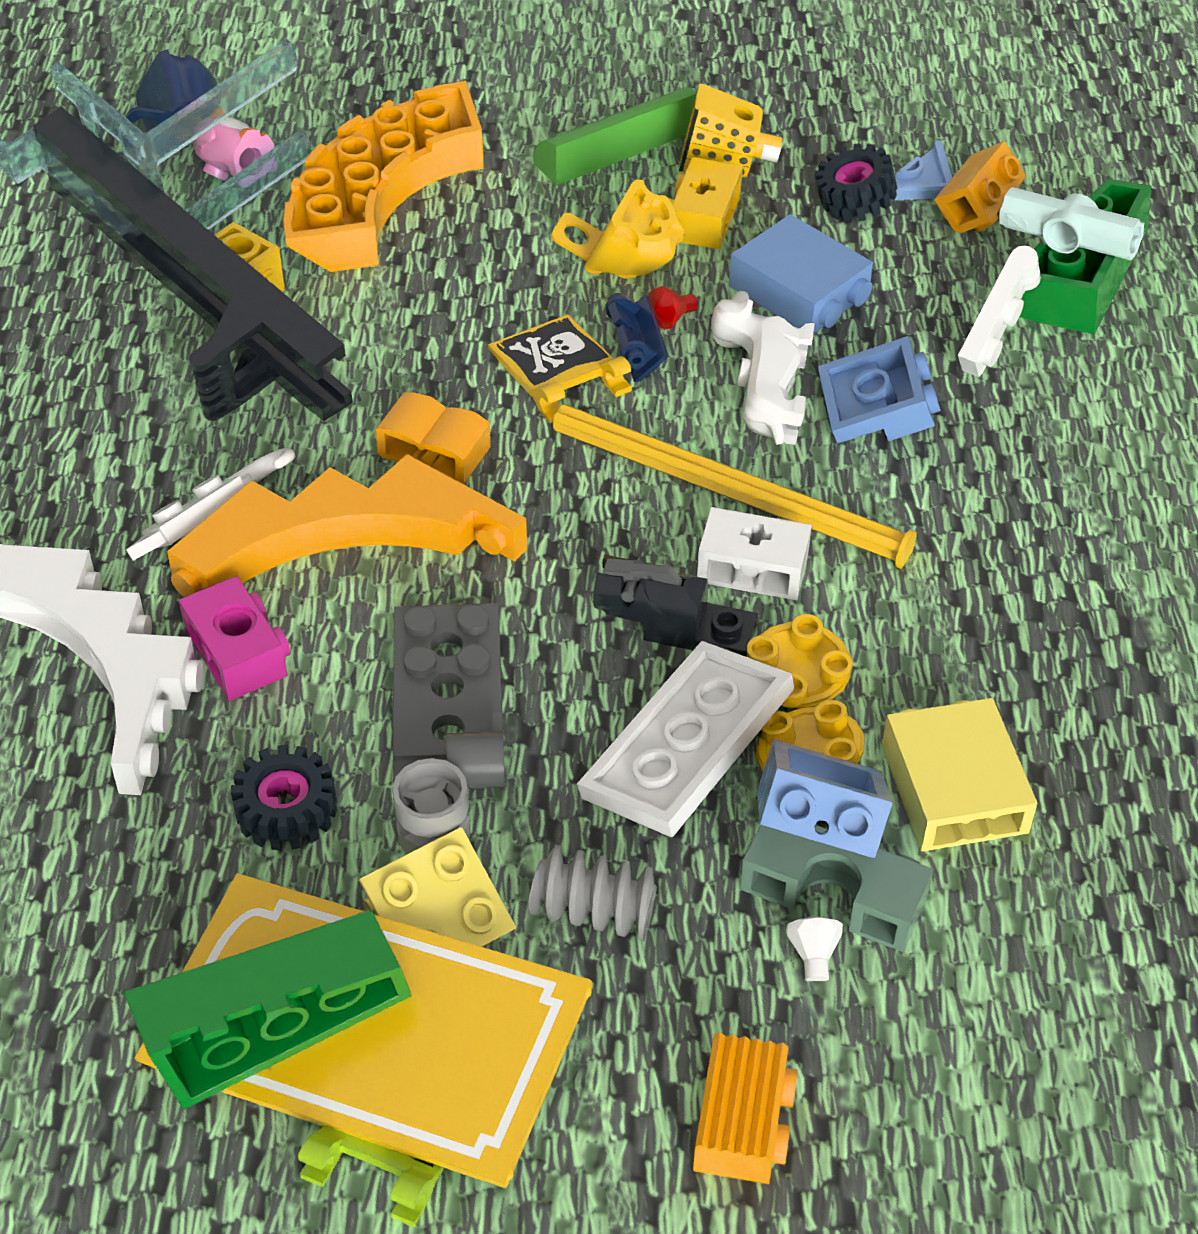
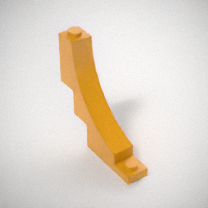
(402, 508)

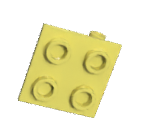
(440, 891)

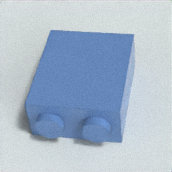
(801, 274)

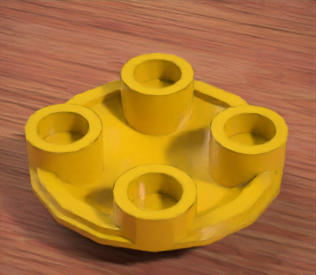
(808, 652)
(817, 728)

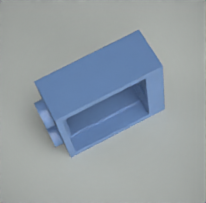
(811, 786)

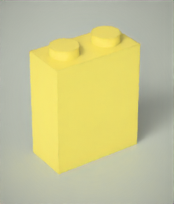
(958, 774)

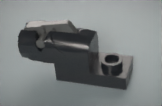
(670, 606)

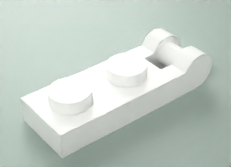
(1000, 310)

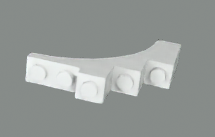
(110, 633)

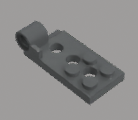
(474, 710)

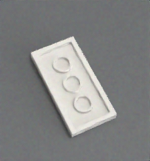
(686, 738)

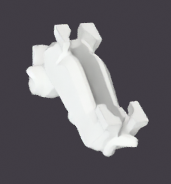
(770, 372)

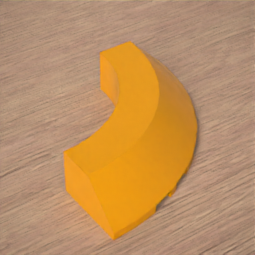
(373, 168)

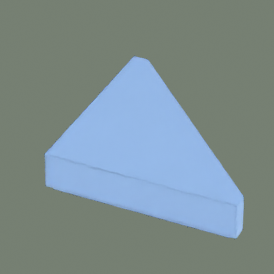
(924, 176)

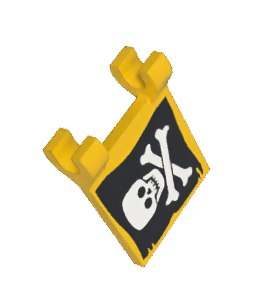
(557, 358)

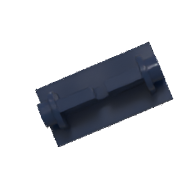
(637, 334)

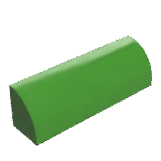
(615, 137)

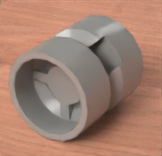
(429, 802)

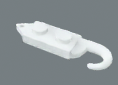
(178, 520)

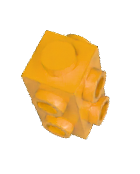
(979, 188)

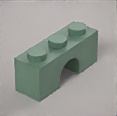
(885, 889)

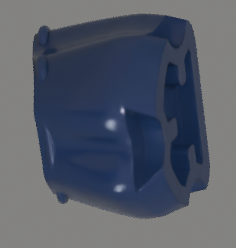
(169, 87)

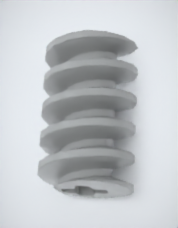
(593, 892)

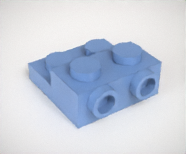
(879, 392)

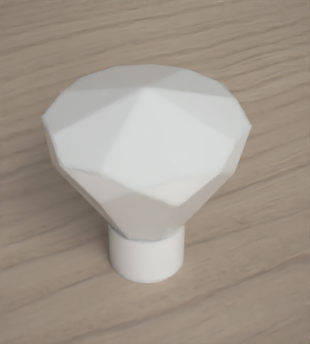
(815, 942)

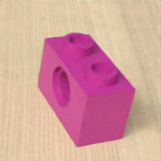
(234, 637)

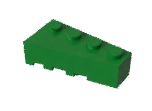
(1082, 284)
(264, 1004)

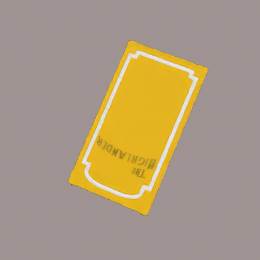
(432, 1077)

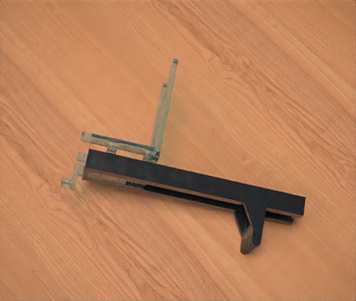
(175, 244)

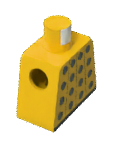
(727, 131)

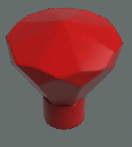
(670, 306)

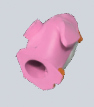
(231, 147)

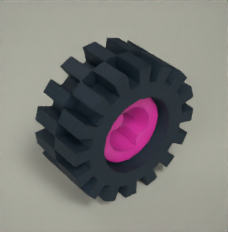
(856, 182)
(299, 776)

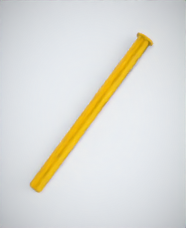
(736, 484)

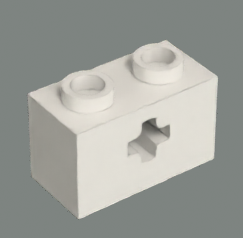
(754, 553)

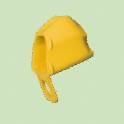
(636, 239)

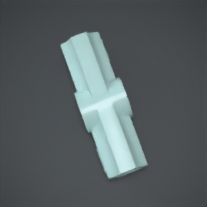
(1071, 223)

